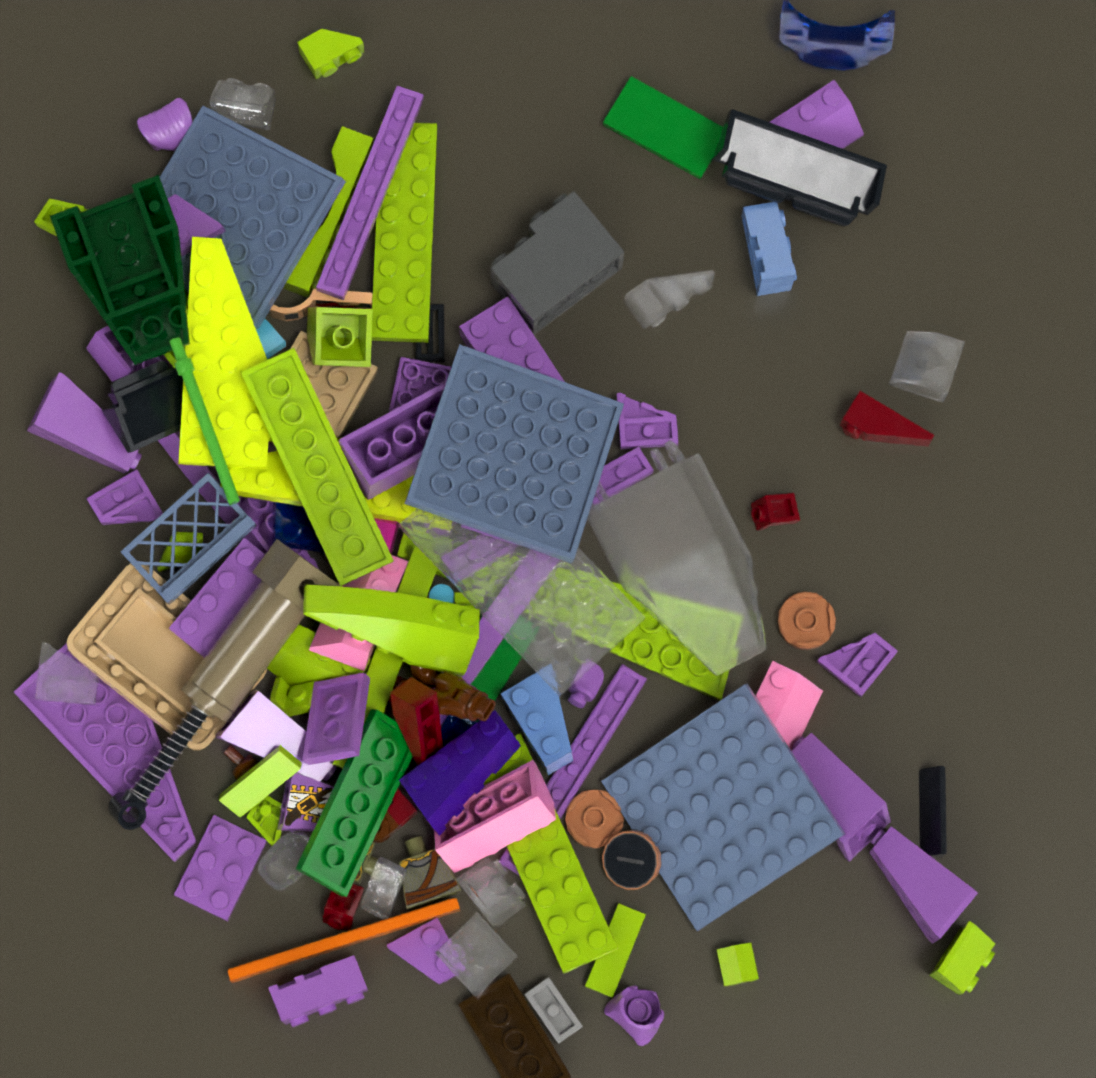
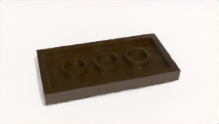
(512, 1033)

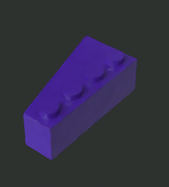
(459, 770)

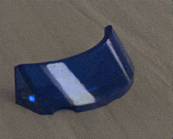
(836, 45)

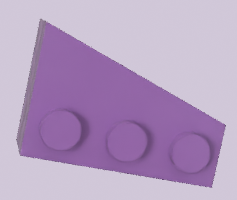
(319, 991)

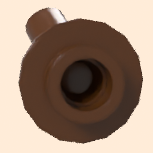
(242, 763)

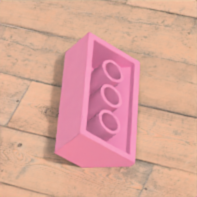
(339, 643)
(788, 701)
(497, 817)

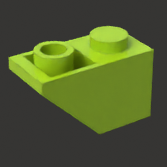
(328, 50)

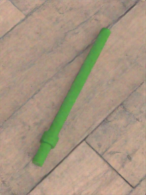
(185, 369)

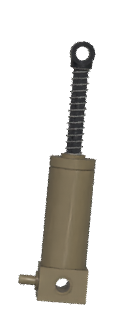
(231, 665)

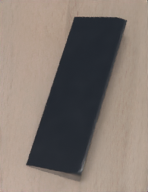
(933, 811)

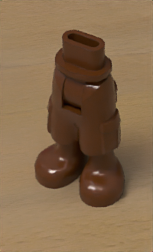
(455, 694)

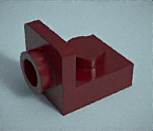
(775, 510)
(341, 910)

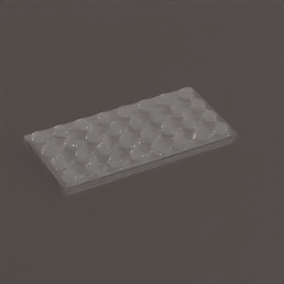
(546, 608)

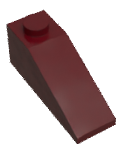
(879, 423)
(418, 718)

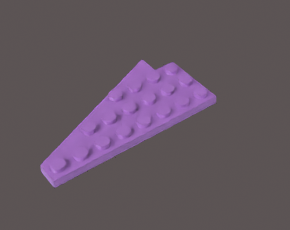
(116, 747)

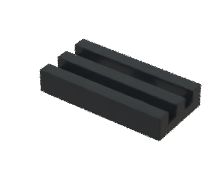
(430, 357)

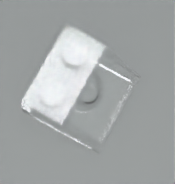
(244, 103)
(927, 364)
(492, 891)

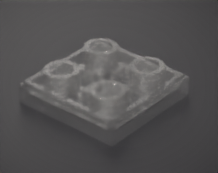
(476, 954)

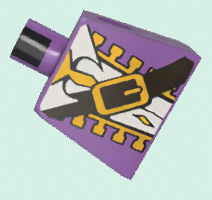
(302, 803)

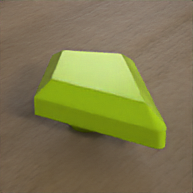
(182, 553)
(266, 818)

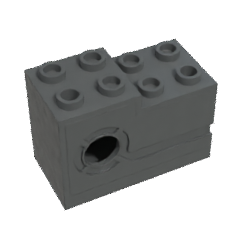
(557, 262)

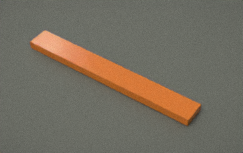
(343, 940)

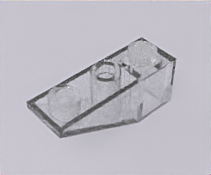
(660, 295)

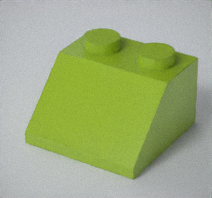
(340, 336)
(963, 959)

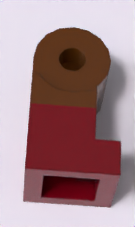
(396, 817)

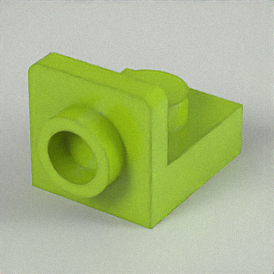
(292, 699)

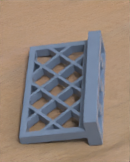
(206, 557)

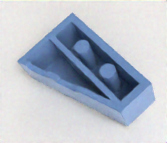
(768, 248)
(541, 721)

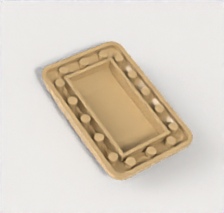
(136, 654)

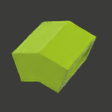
(737, 964)

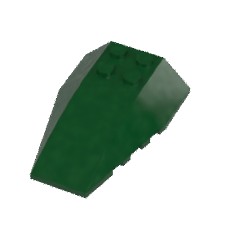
(130, 267)

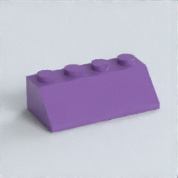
(824, 116)

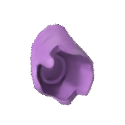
(166, 125)
(636, 1012)

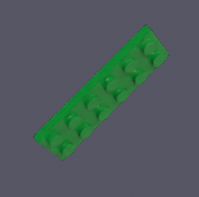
(356, 806)

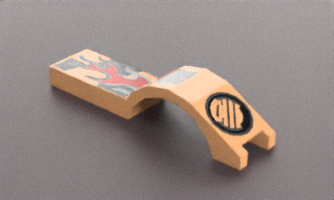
(353, 299)

